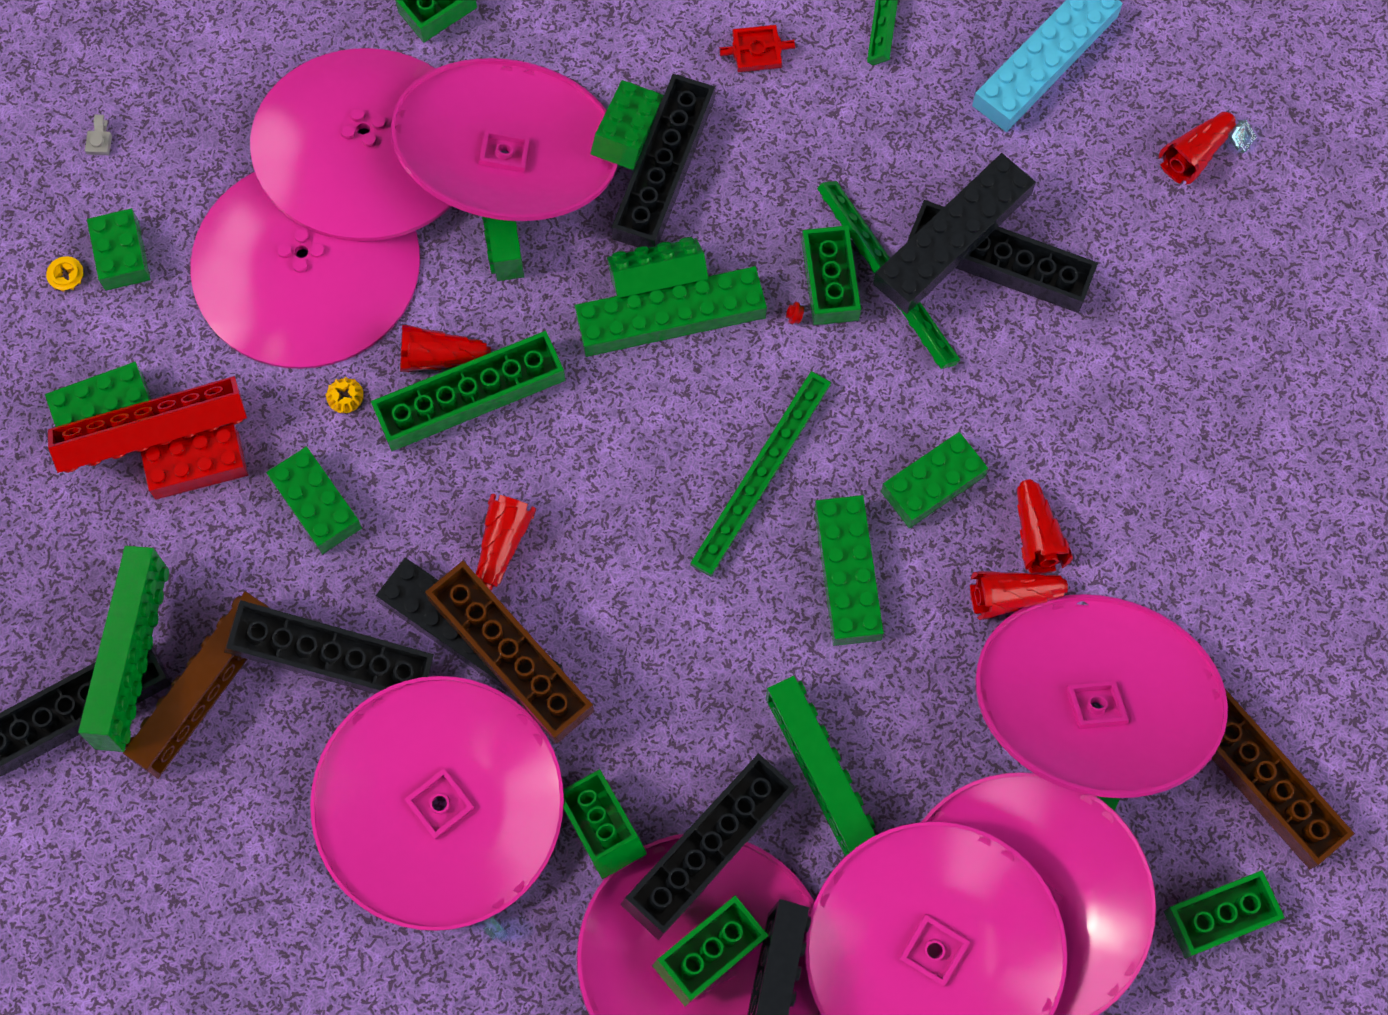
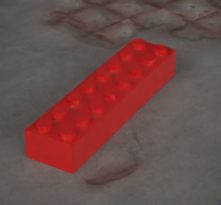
(146, 425)

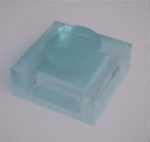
(1242, 136)
(494, 929)

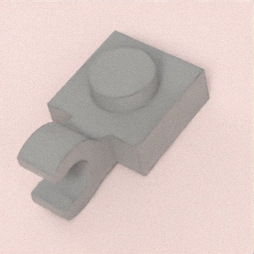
(98, 141)

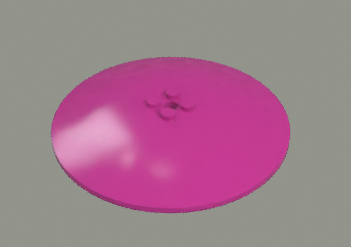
(468, 111)
(320, 165)
(290, 306)
(1152, 678)
(379, 790)
(1088, 866)
(941, 887)
(619, 952)

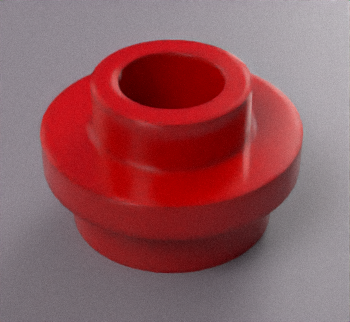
(795, 313)

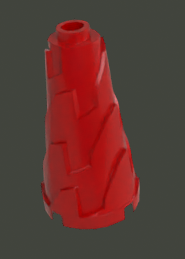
(1191, 152)
(436, 350)
(504, 528)
(1040, 531)
(1011, 591)

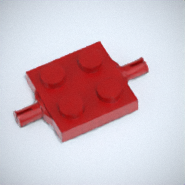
(757, 48)

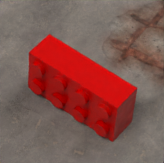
(194, 462)

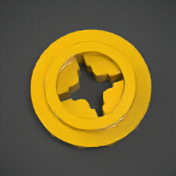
(55, 271)
(346, 404)

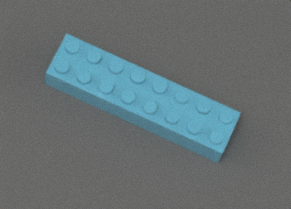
(1043, 59)

